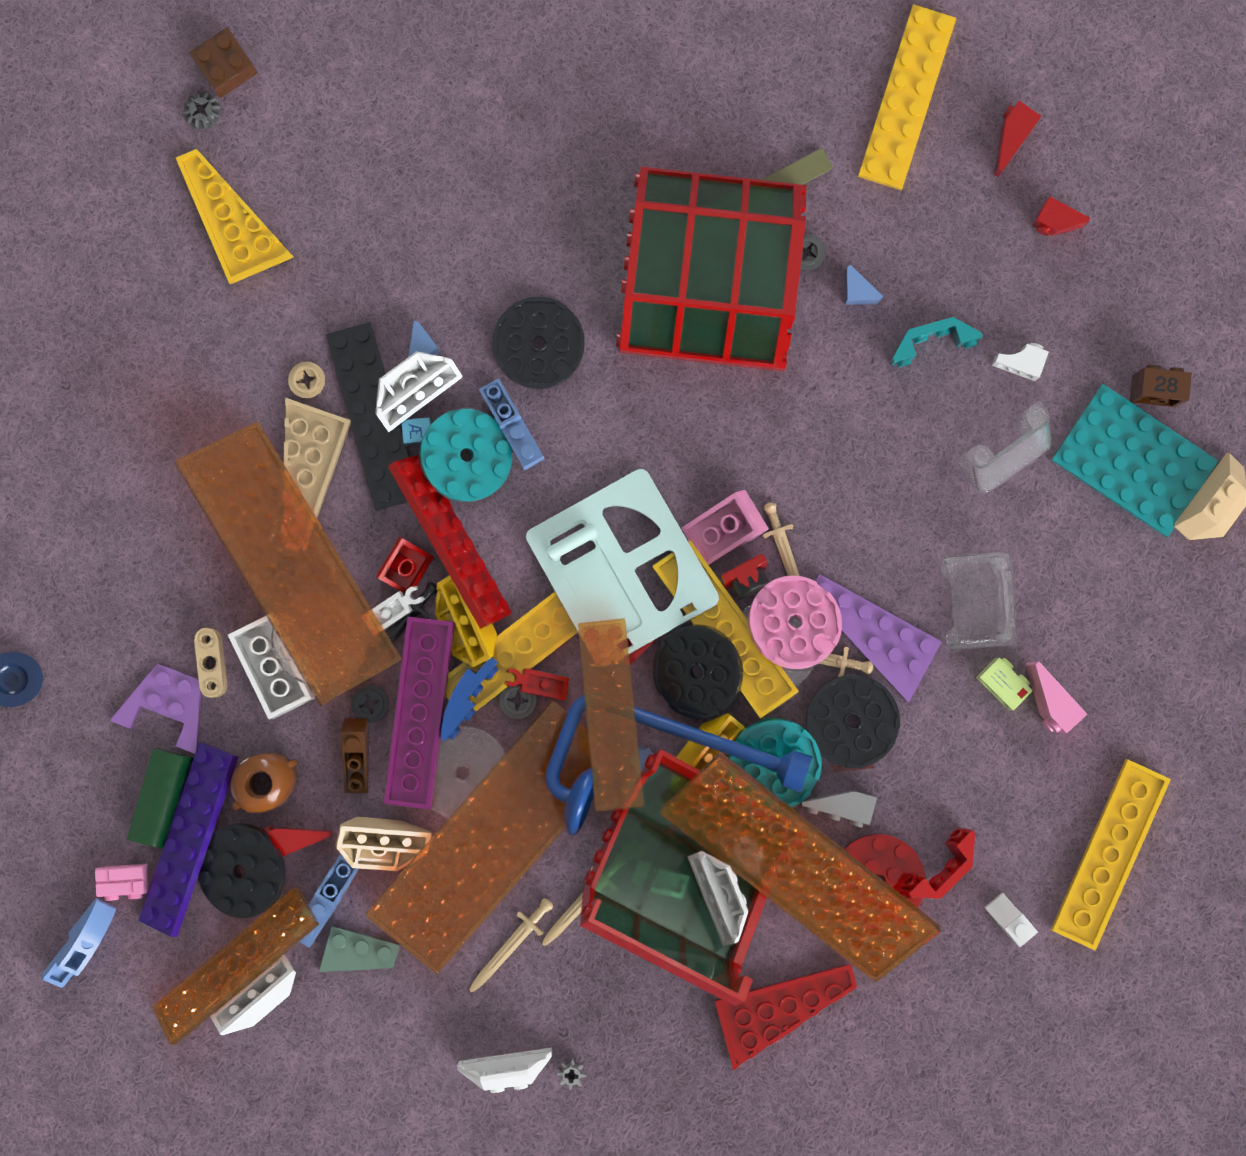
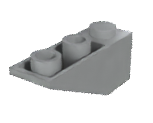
(847, 804)

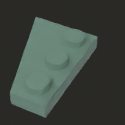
(357, 951)

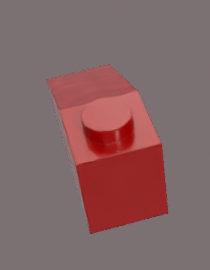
(1014, 130)
(293, 839)

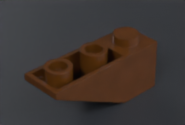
(355, 754)

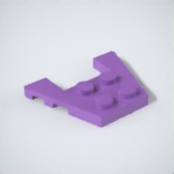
(170, 695)

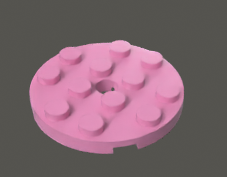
(778, 639)

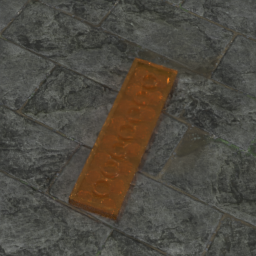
(611, 715)
(235, 966)

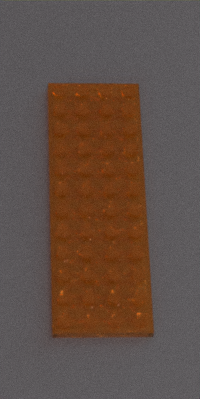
(288, 562)
(482, 846)
(799, 868)

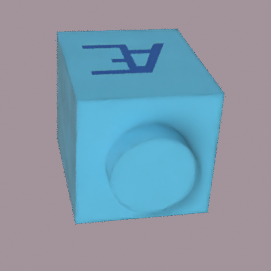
(414, 430)

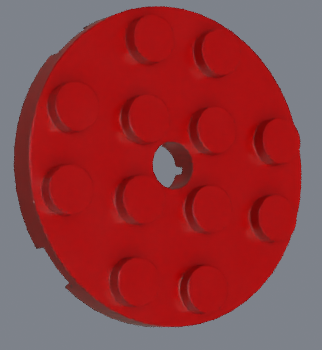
(888, 858)

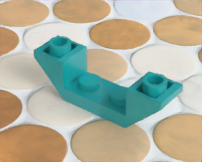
(963, 335)

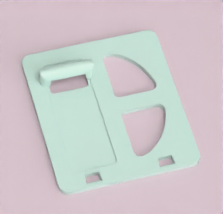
(604, 580)

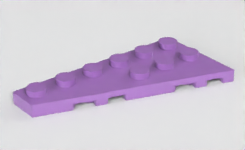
(887, 641)

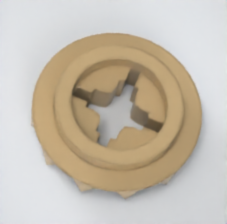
(297, 374)

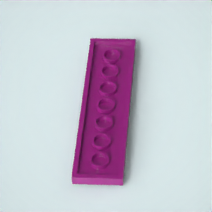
(419, 713)

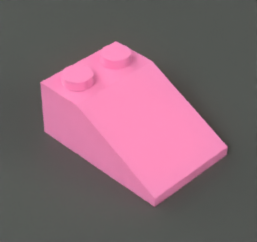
(725, 527)
(1053, 701)

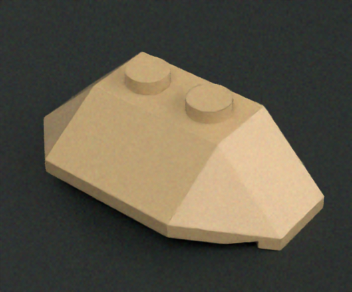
(1216, 503)
(380, 843)

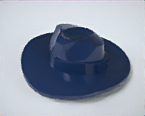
(19, 679)

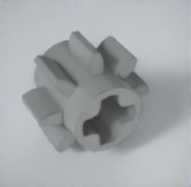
(577, 1070)

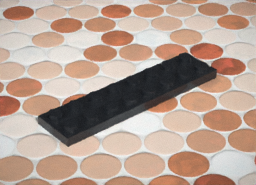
(359, 371)

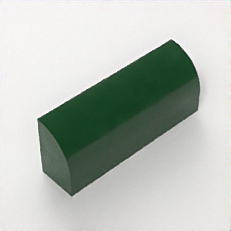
(159, 797)

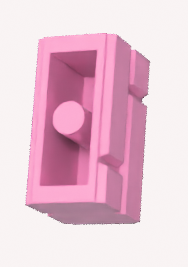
(122, 880)

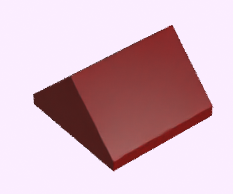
(404, 565)

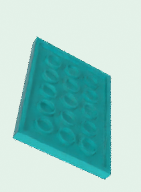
(1134, 460)

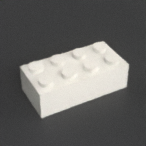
(273, 686)

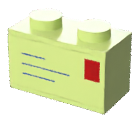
(1005, 683)

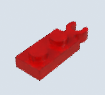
(539, 683)

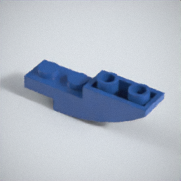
(459, 704)

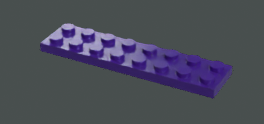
(188, 839)

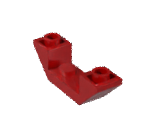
(962, 847)

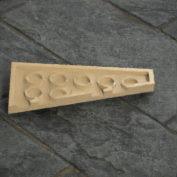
(312, 449)

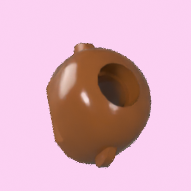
(283, 777)

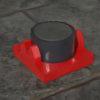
(747, 577)

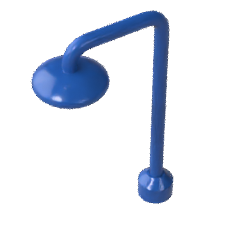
(790, 768)

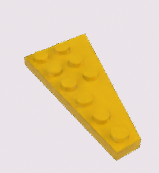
(234, 229)

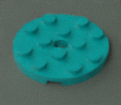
(442, 460)
(779, 738)

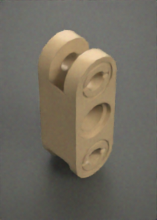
(203, 652)

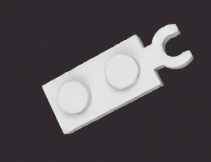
(396, 607)

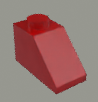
(1058, 218)

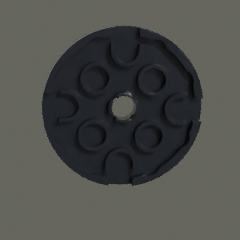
(534, 319)
(717, 659)
(877, 721)
(263, 867)

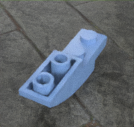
(511, 424)
(329, 895)
(82, 943)

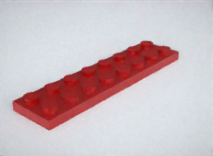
(451, 543)

